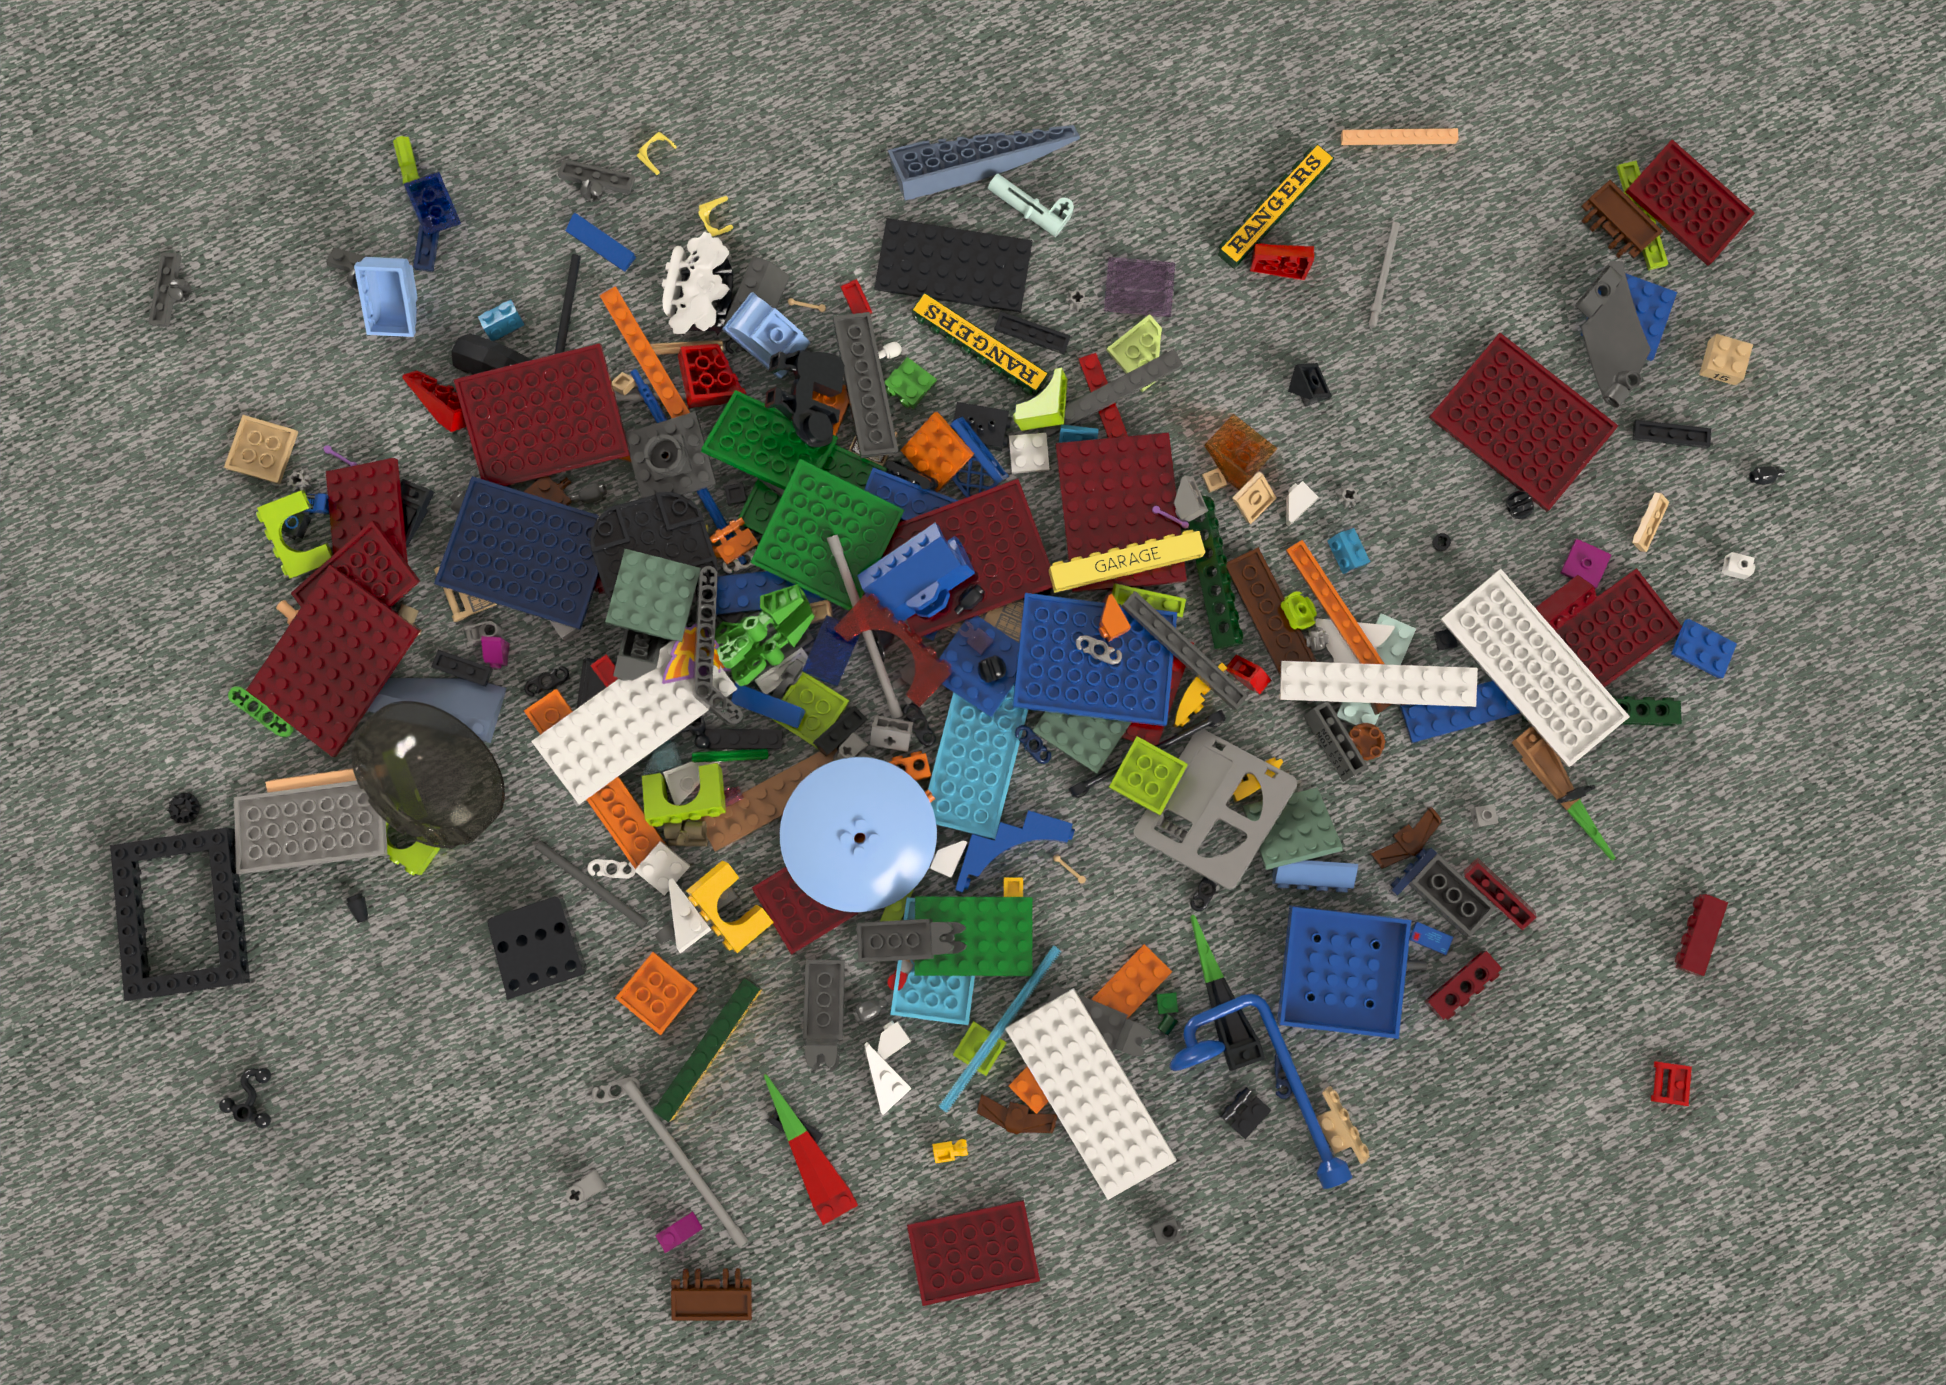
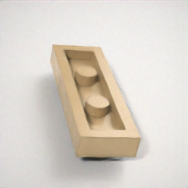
(1650, 522)

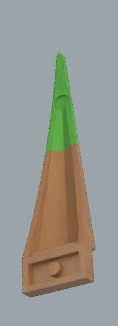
(1550, 771)

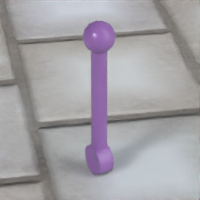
(328, 449)
(1156, 510)

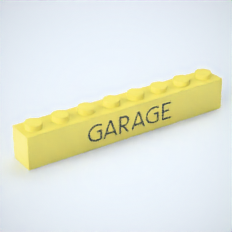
(1126, 561)

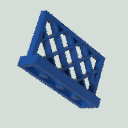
(982, 455)

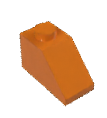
(1112, 621)

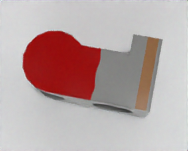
(906, 967)

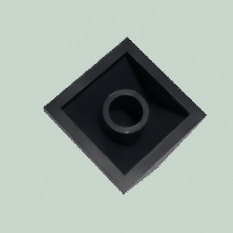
(1309, 384)

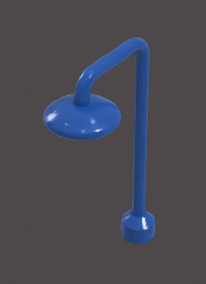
(1331, 1169)

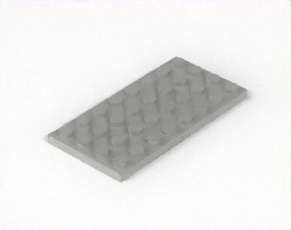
(306, 828)

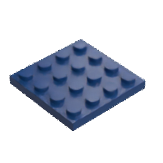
(1652, 307)
(964, 664)

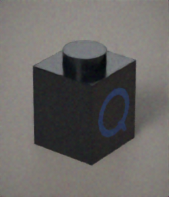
(296, 525)

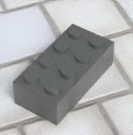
(1452, 896)

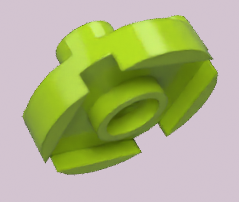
(1291, 607)

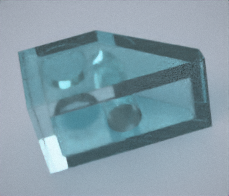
(664, 759)

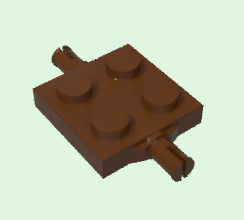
(550, 490)

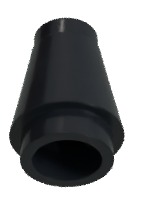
(358, 907)

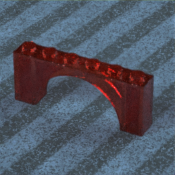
(929, 669)

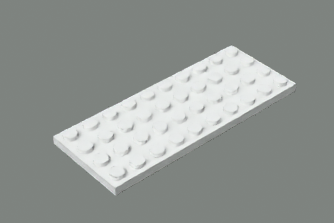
(1534, 668)
(622, 726)
(1091, 1094)

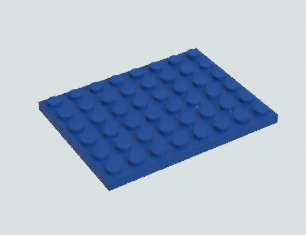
(1068, 681)

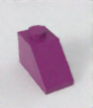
(495, 651)
(679, 1232)

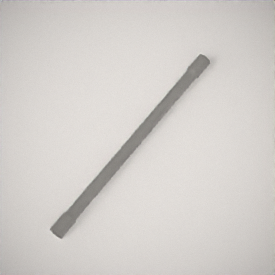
(892, 702)
(733, 1230)

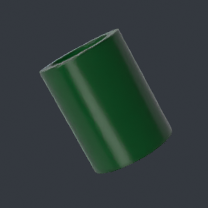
(1167, 1024)

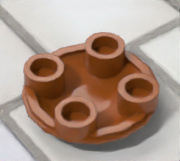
(1368, 740)

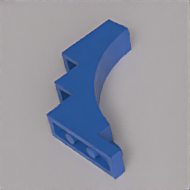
(983, 850)

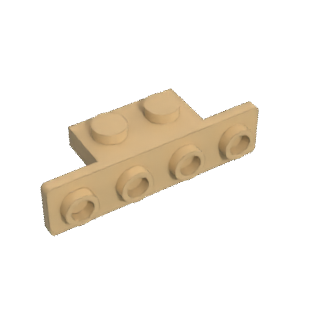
(1339, 1129)

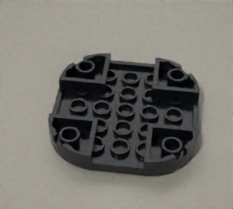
(654, 525)

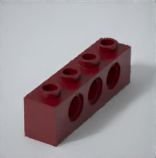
(1437, 1001)

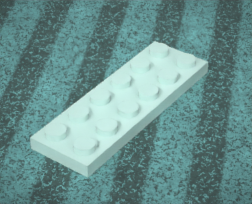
(1392, 653)

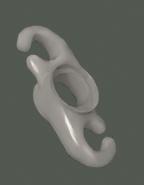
(1090, 649)
(607, 1090)

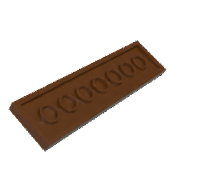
(1263, 603)

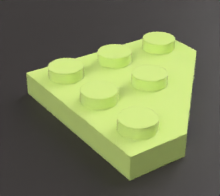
(1137, 346)

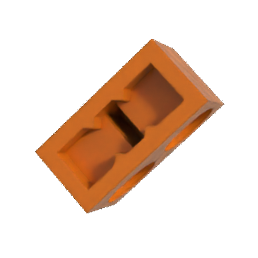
(909, 762)

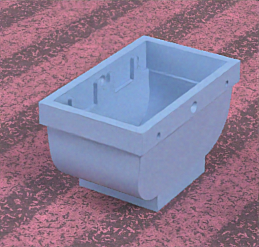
(387, 296)
(764, 331)

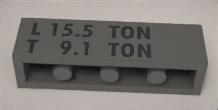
(1335, 741)

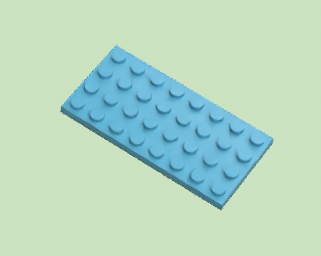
(975, 766)

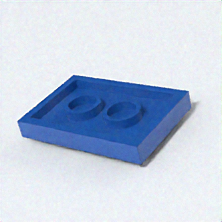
(1704, 648)

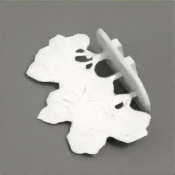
(699, 289)

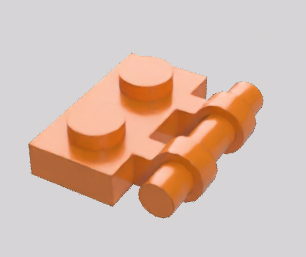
(736, 546)

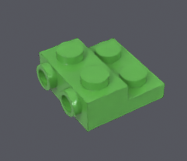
(909, 383)

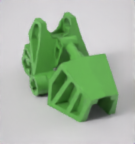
(790, 615)

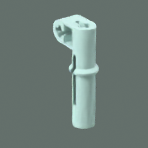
(1030, 207)

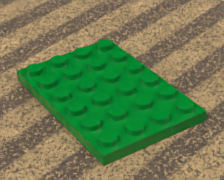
(760, 441)
(995, 936)

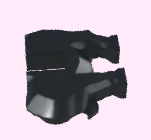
(812, 372)

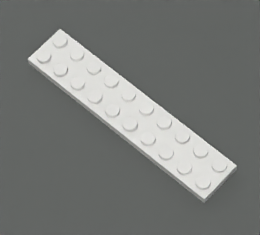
(1378, 683)

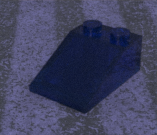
(431, 203)
(830, 653)

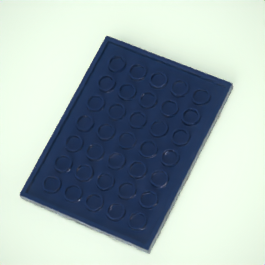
(521, 553)

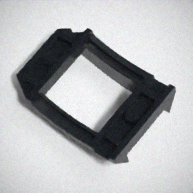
(724, 271)

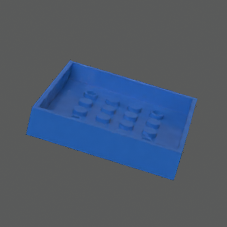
(1344, 971)

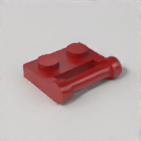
(1678, 1083)

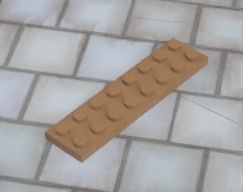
(760, 804)

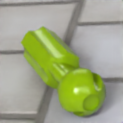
(406, 159)

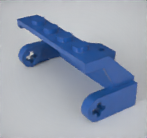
(918, 574)

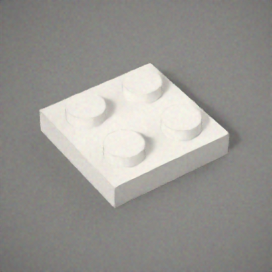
(1029, 453)
(661, 866)

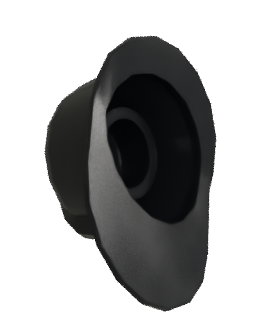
(883, 640)

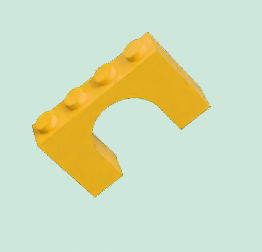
(706, 895)

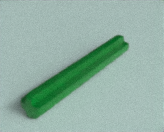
(733, 755)

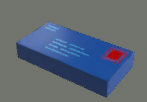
(1431, 938)

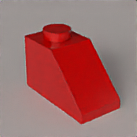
(1248, 674)

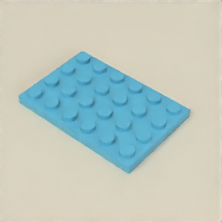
(932, 997)

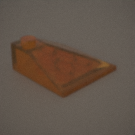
(1239, 451)

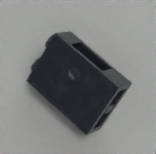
(987, 423)

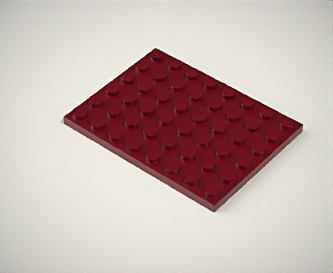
(542, 416)
(1523, 421)
(1110, 499)
(999, 543)
(333, 660)

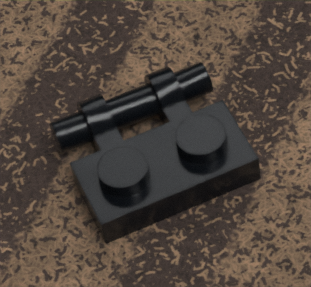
(1250, 1117)

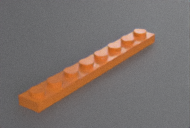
(644, 353)
(1333, 604)

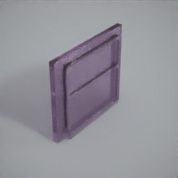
(1139, 287)

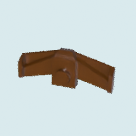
(1408, 840)
(1016, 1117)

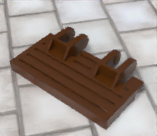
(1622, 217)
(711, 1301)

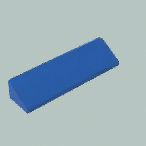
(600, 242)
(768, 706)

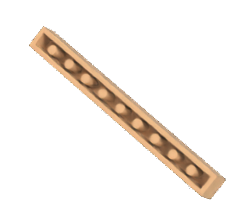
(1399, 136)
(310, 780)

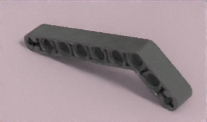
(708, 643)

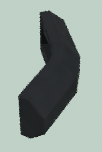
(480, 355)

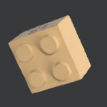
(1726, 359)

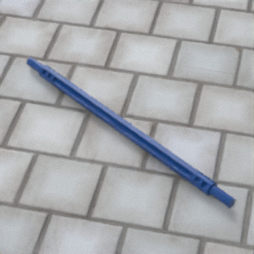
(704, 494)

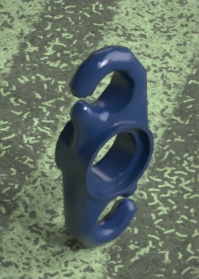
(1029, 736)
(1280, 1082)

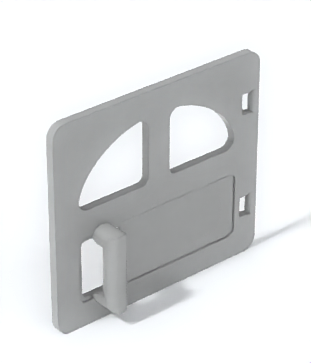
(1202, 800)

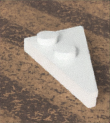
(683, 780)
(687, 921)
(887, 1082)

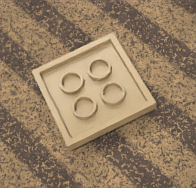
(261, 449)

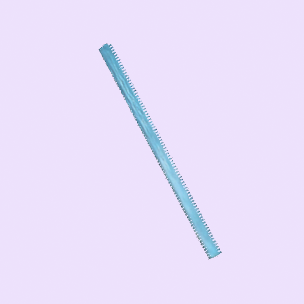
(999, 1028)

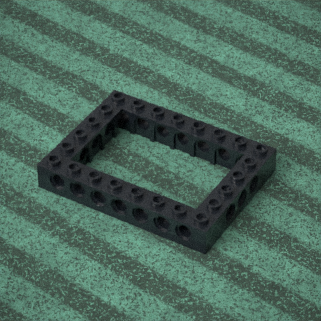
(228, 914)

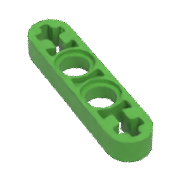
(260, 712)

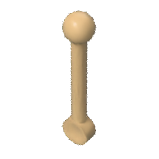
(821, 308)
(1081, 879)

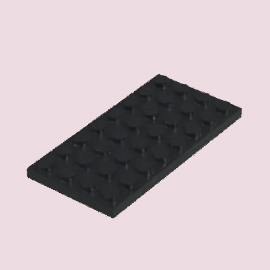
(953, 265)

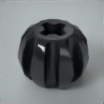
(1519, 504)
(991, 668)

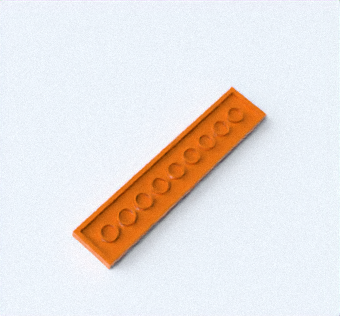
(614, 801)
(1124, 993)

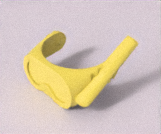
(642, 155)
(704, 213)

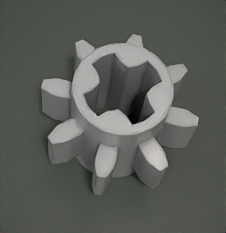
(1077, 305)
(295, 476)
(1348, 501)
(1316, 638)

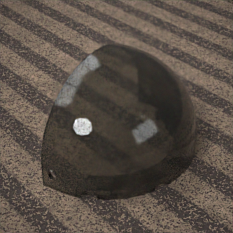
(427, 774)

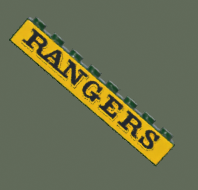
(1276, 206)
(979, 344)
(707, 1050)

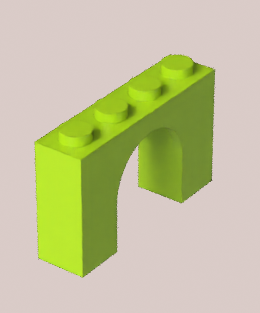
(273, 516)
(708, 802)
(414, 858)

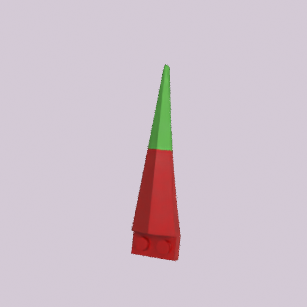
(824, 1184)

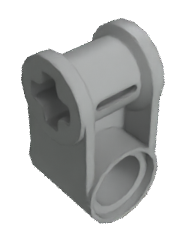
(475, 632)
(851, 747)
(587, 1186)

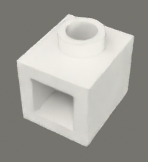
(1738, 565)

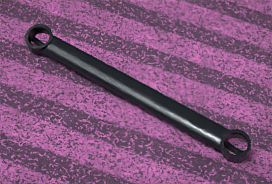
(1209, 721)

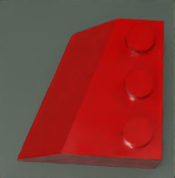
(1282, 260)
(707, 376)

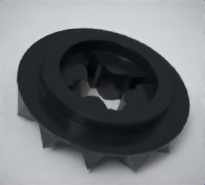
(191, 803)

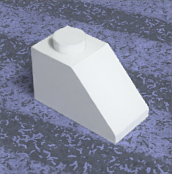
(1298, 501)
(947, 859)
(892, 1039)

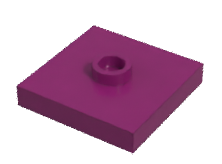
(1586, 562)

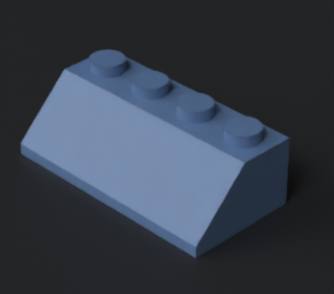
(1316, 874)

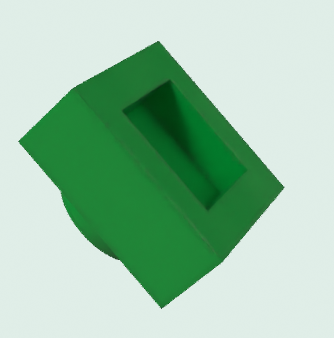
(1167, 1003)

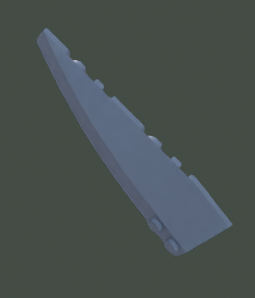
(944, 165)
(465, 700)

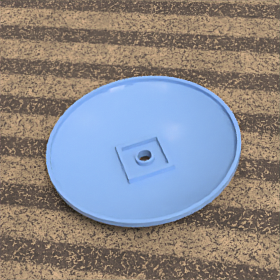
(852, 799)

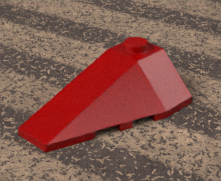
(438, 399)

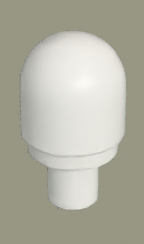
(890, 350)

